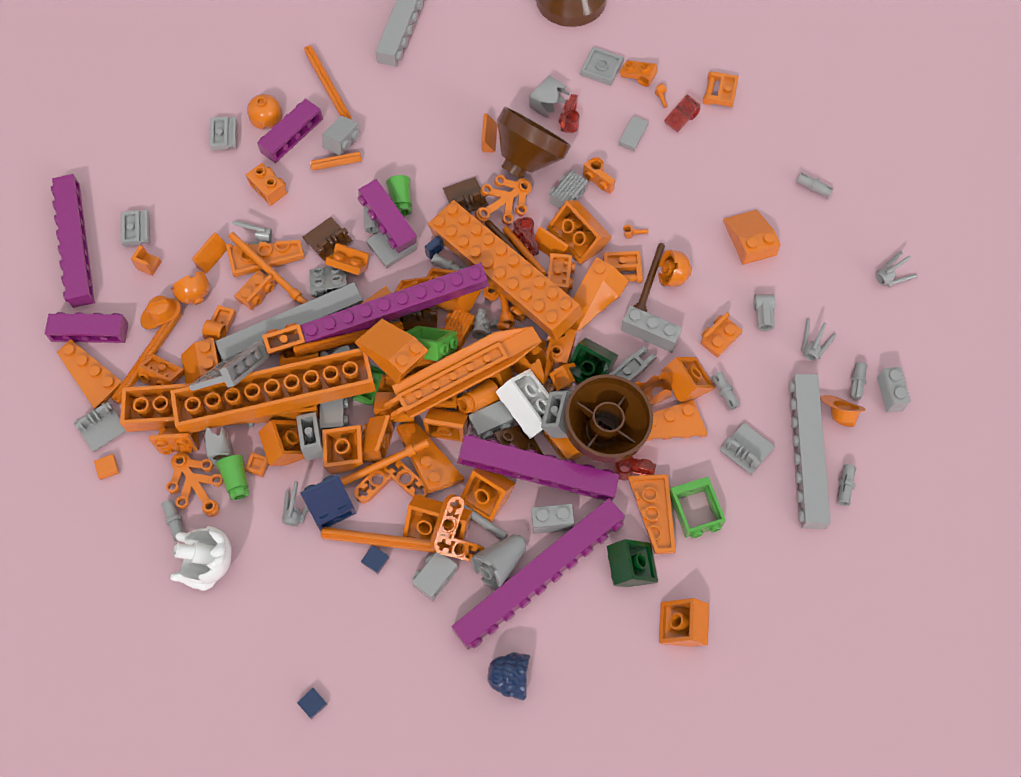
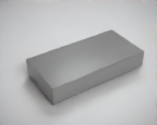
(633, 133)

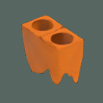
(538, 362)
(655, 381)

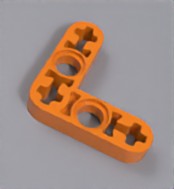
(388, 475)
(447, 535)

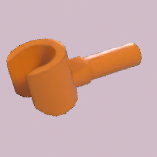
(659, 91)
(628, 235)

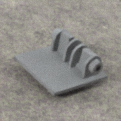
(325, 279)
(100, 426)
(747, 448)

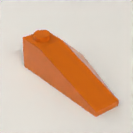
(597, 291)

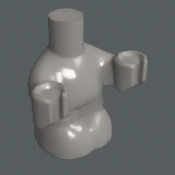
(482, 324)

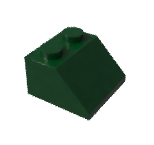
(591, 360)
(631, 563)

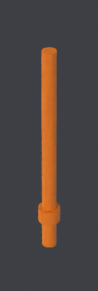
(294, 294)
(410, 450)

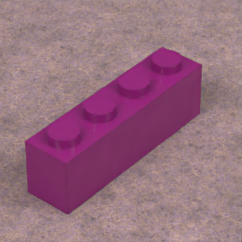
(290, 130)
(387, 216)
(86, 327)

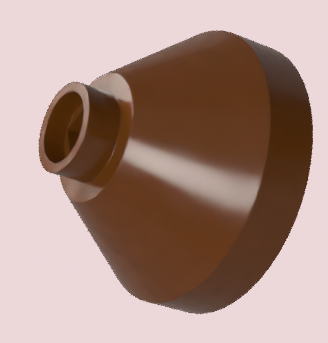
(571, 12)
(527, 144)
(615, 405)

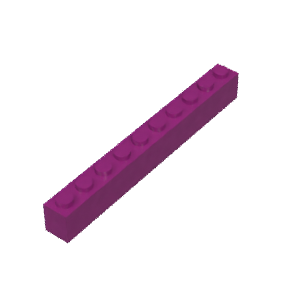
(397, 304)
(537, 574)

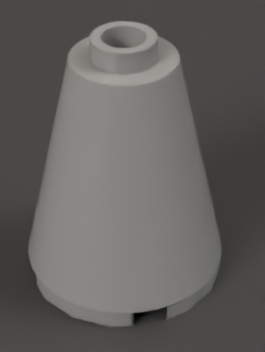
(499, 560)

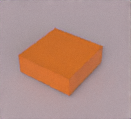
(257, 464)
(106, 466)

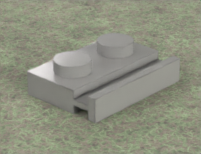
(223, 133)
(134, 227)

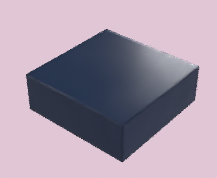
(433, 247)
(375, 559)
(312, 703)

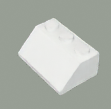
(526, 401)

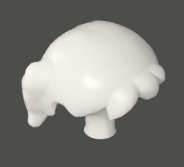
(204, 555)

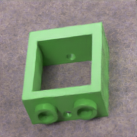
(437, 341)
(691, 488)

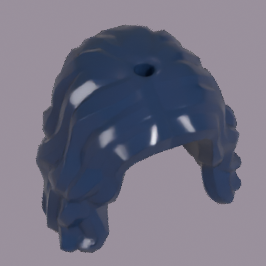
(509, 675)

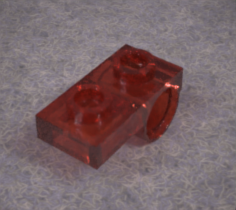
(684, 111)
(570, 119)
(526, 235)
(637, 466)

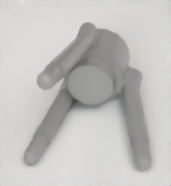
(261, 233)
(887, 273)
(812, 350)
(290, 514)

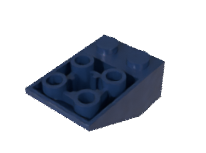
(328, 502)

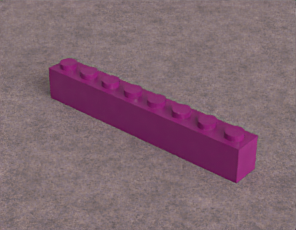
(72, 241)
(538, 468)

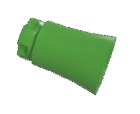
(400, 193)
(234, 476)

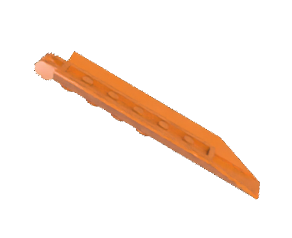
(461, 370)

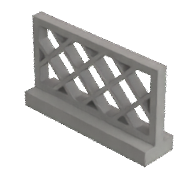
(233, 368)

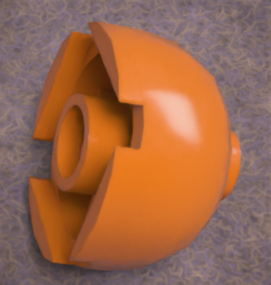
(264, 111)
(675, 268)
(191, 289)

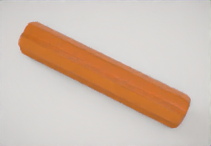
(335, 161)

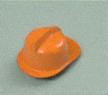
(160, 311)
(842, 410)

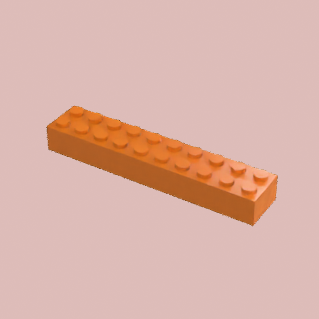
(506, 270)
(273, 391)
(151, 409)

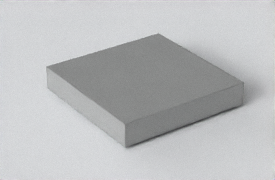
(601, 66)
(384, 252)

